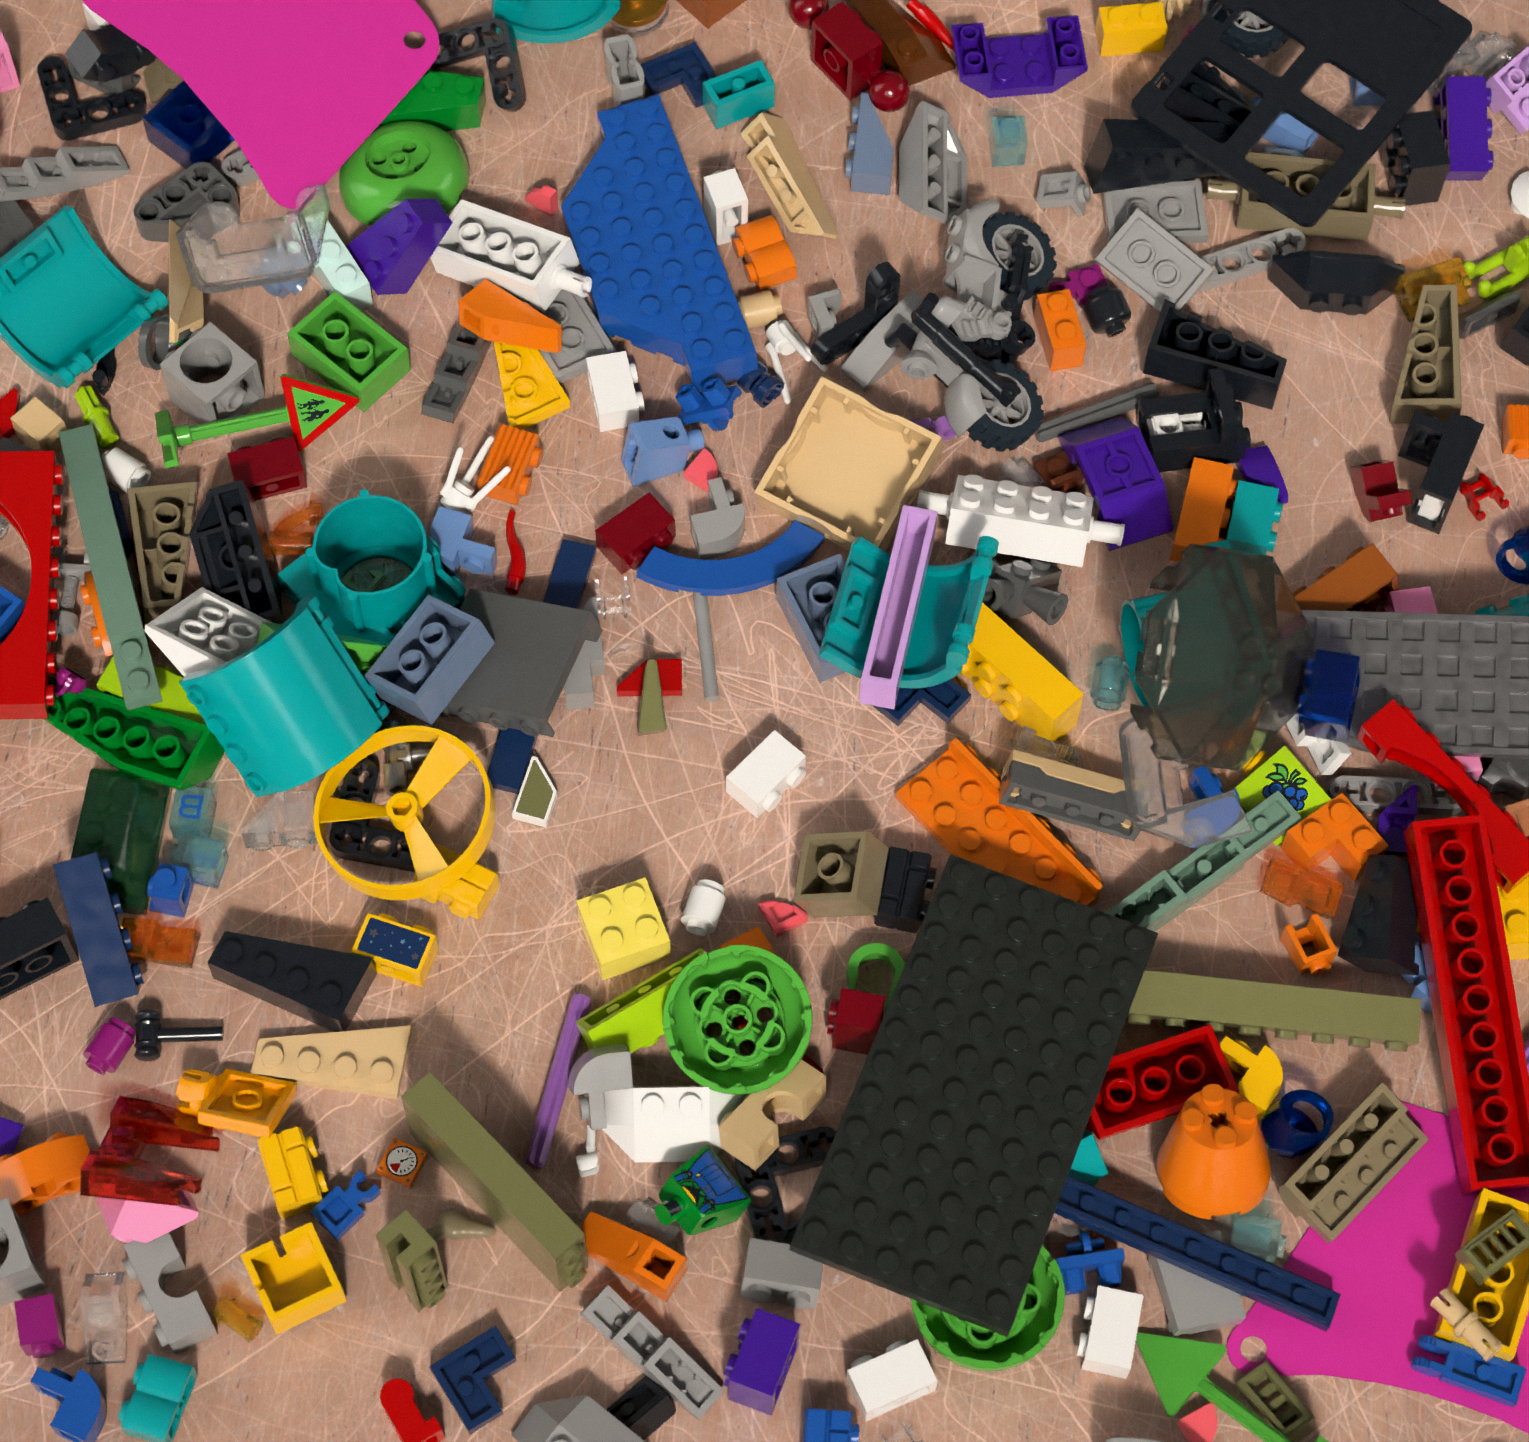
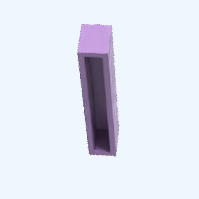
(898, 607)

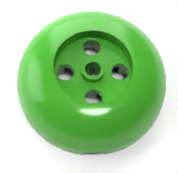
(386, 166)
(699, 1000)
(987, 1350)

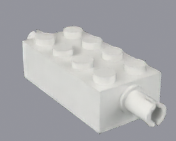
(510, 254)
(1022, 519)

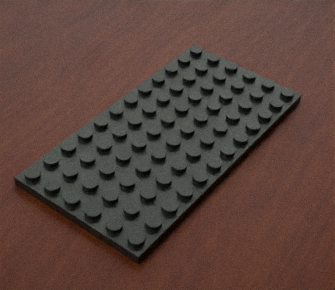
(975, 1095)

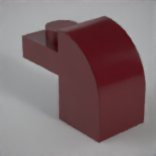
(1378, 490)

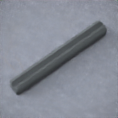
(1095, 412)

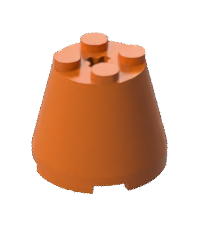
(1215, 1155)

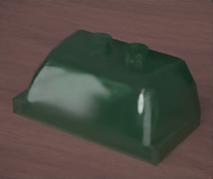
(125, 823)

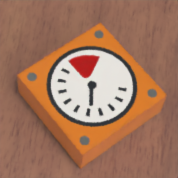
(402, 1163)

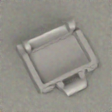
(1194, 1302)

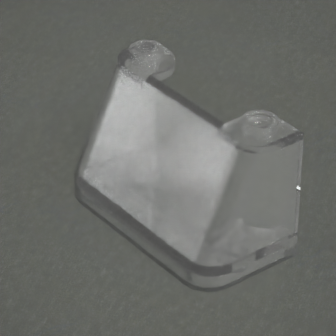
(235, 255)

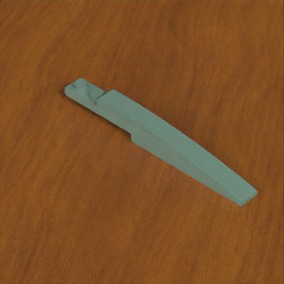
(110, 568)
(1206, 868)

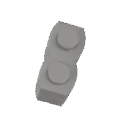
(623, 70)

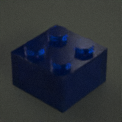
(186, 128)
(1331, 696)

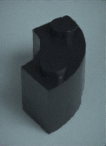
(107, 54)

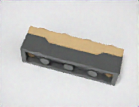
(1066, 794)

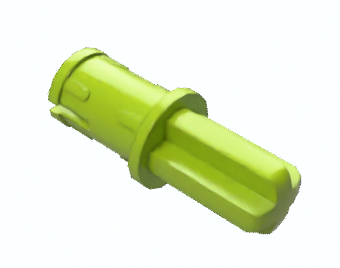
(97, 416)

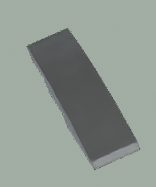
(455, 374)

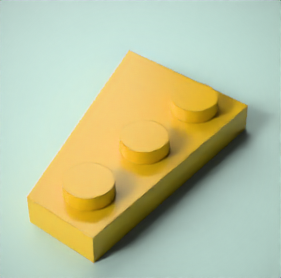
(528, 386)

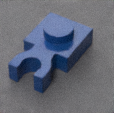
(342, 1209)

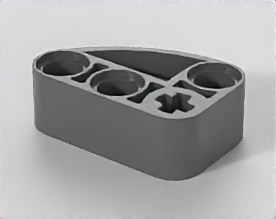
(191, 188)

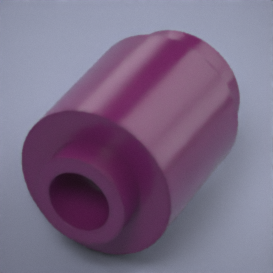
(109, 1046)

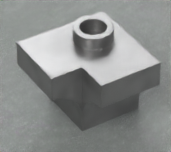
(1506, 777)

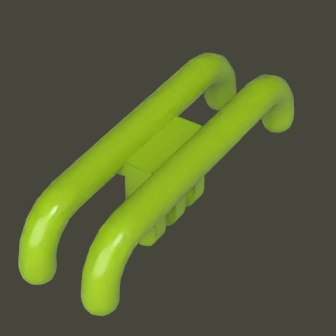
(1513, 257)

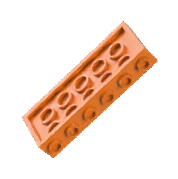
(962, 811)

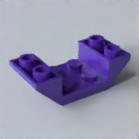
(1020, 62)
(1121, 478)

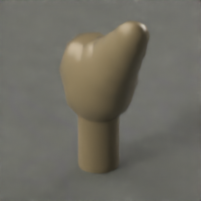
(456, 1226)

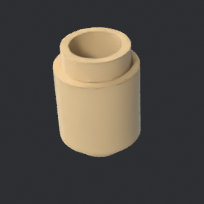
(760, 309)

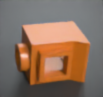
(1318, 937)

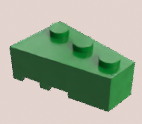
(443, 101)

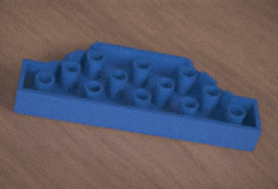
(653, 250)

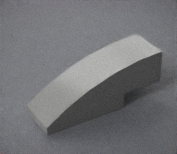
(872, 356)
(588, 663)

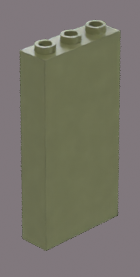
(496, 1182)

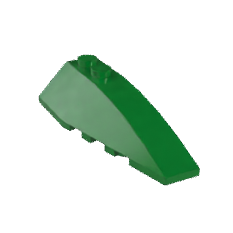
(138, 740)

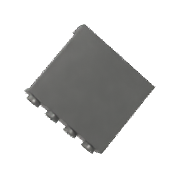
(525, 666)

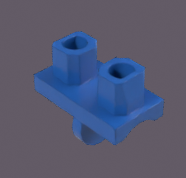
(711, 406)
(1106, 1264)

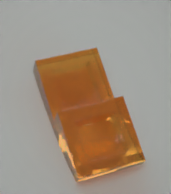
(1301, 886)
(162, 943)

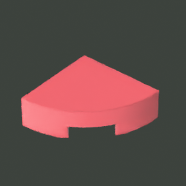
(543, 199)
(701, 470)
(782, 916)
(1200, 1424)

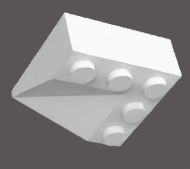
(204, 631)

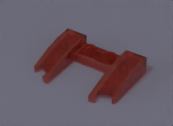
(116, 1166)

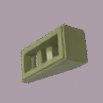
(652, 712)
(1475, 1265)
(1295, 1431)

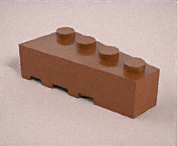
(1353, 585)

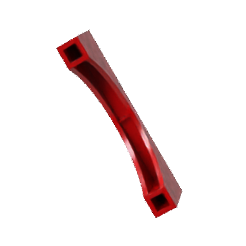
(31, 507)

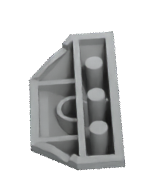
(932, 165)
(572, 1421)

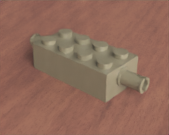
(1346, 219)

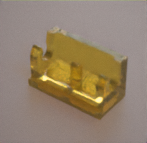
(1444, 273)

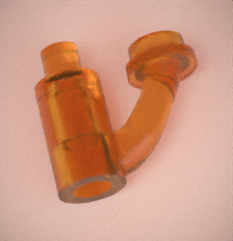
(288, 542)

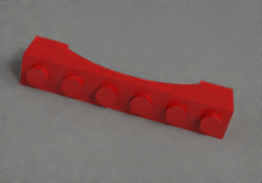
(1397, 737)

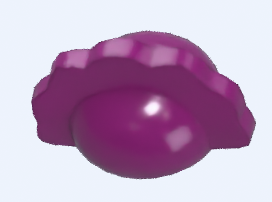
(69, 682)

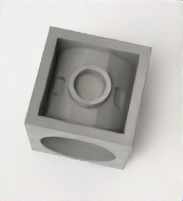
(208, 354)
(20, 1270)

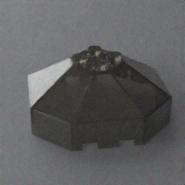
(1220, 658)

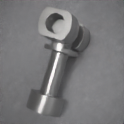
(401, 759)

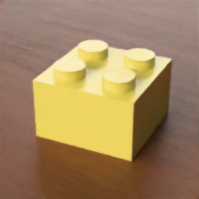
(623, 928)

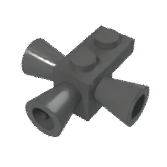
(1019, 590)

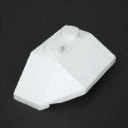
(666, 1120)

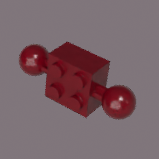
(849, 53)

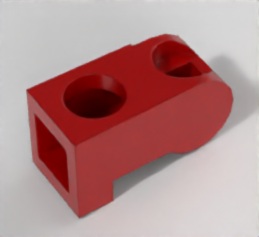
(401, 1409)

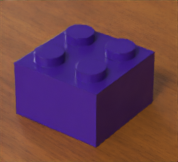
(763, 1360)

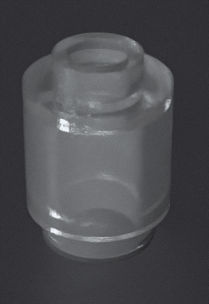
(1020, 472)
(644, 1220)

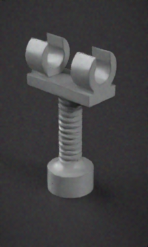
(72, 574)

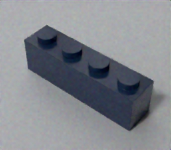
(97, 928)

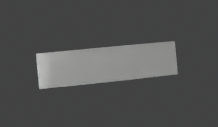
(66, 172)
(652, 1352)

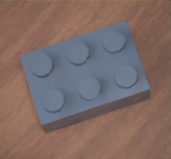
(807, 603)
(430, 659)

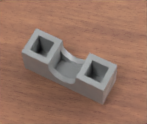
(181, 1319)

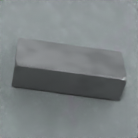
(1488, 313)

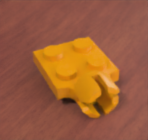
(235, 1100)

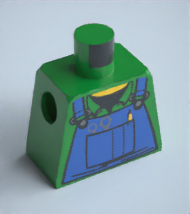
(701, 1195)

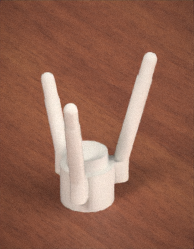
(786, 341)
(459, 495)

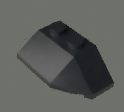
(1334, 280)
(236, 551)

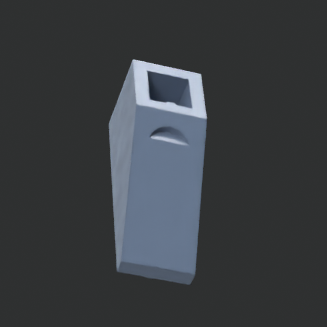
(872, 150)

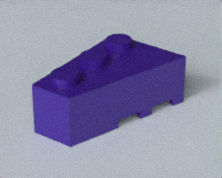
(1465, 126)
(400, 245)

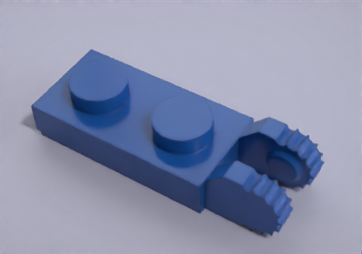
(1467, 1370)

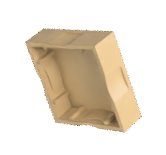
(848, 468)

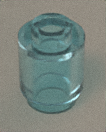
(1110, 683)

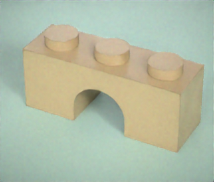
(750, 1133)

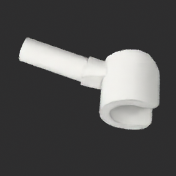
(588, 1162)

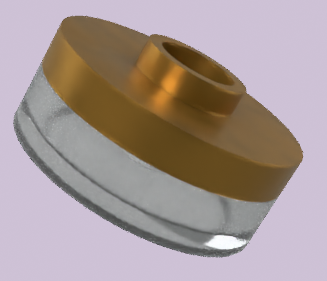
(640, 16)

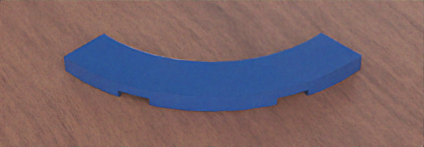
(732, 574)

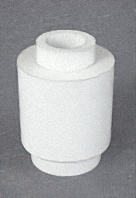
(124, 470)
(703, 907)

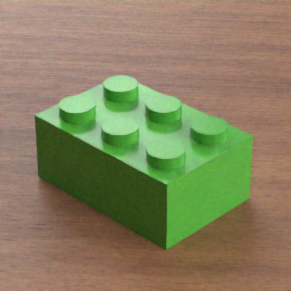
(349, 350)

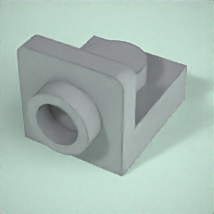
(1062, 191)
(822, 309)

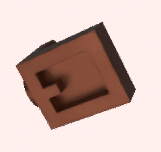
(1059, 473)

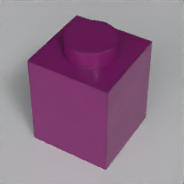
(39, 1325)

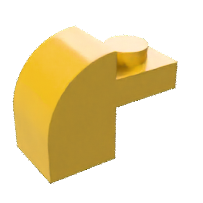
(1260, 1074)

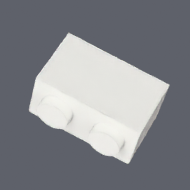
(724, 204)
(613, 390)
(766, 774)
(1111, 1331)
(890, 1378)

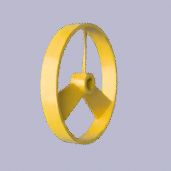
(405, 811)

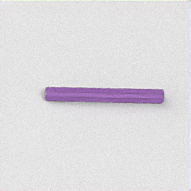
(557, 1082)

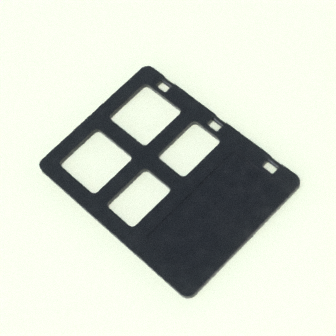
(1380, 43)

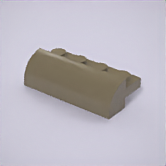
(1353, 1164)

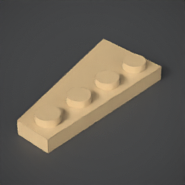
(343, 1061)

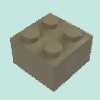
(841, 874)

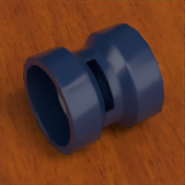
(761, 385)

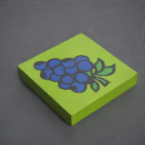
(1288, 776)

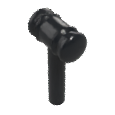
(150, 1035)

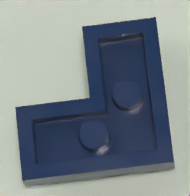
(680, 67)
(943, 700)
(464, 1376)

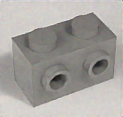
(780, 1275)

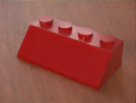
(1158, 1081)

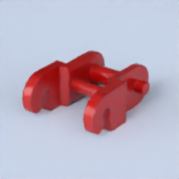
(1491, 491)

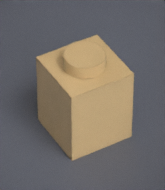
(38, 426)

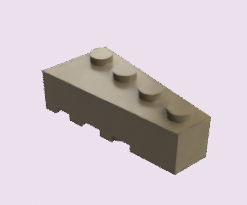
(1432, 359)
(161, 542)

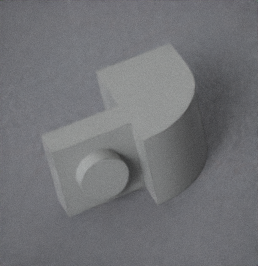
(720, 529)
(599, 1071)

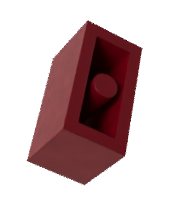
(269, 468)
(635, 532)
(855, 1020)

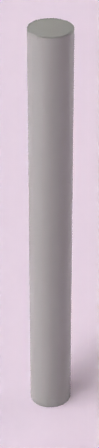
(706, 647)

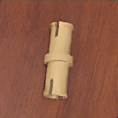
(1466, 1324)

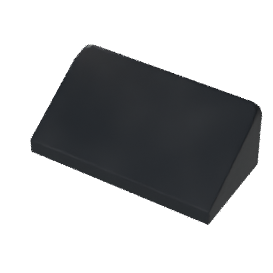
(643, 1408)

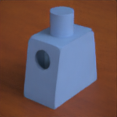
(658, 449)

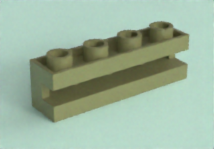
(412, 1260)

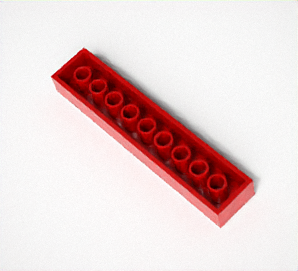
(1472, 1000)

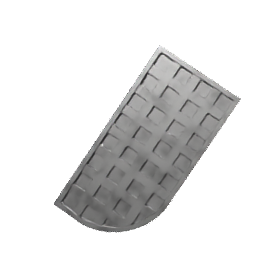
(1452, 671)

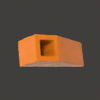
(507, 320)
(634, 1255)

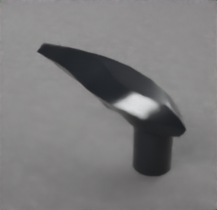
(105, 373)

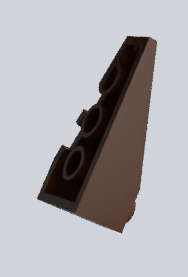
(906, 42)

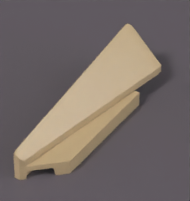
(787, 177)
(184, 299)

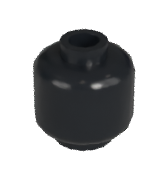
(1107, 311)

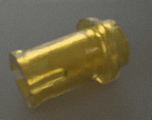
(237, 1318)

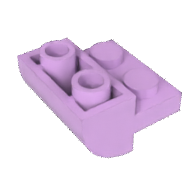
(1511, 91)

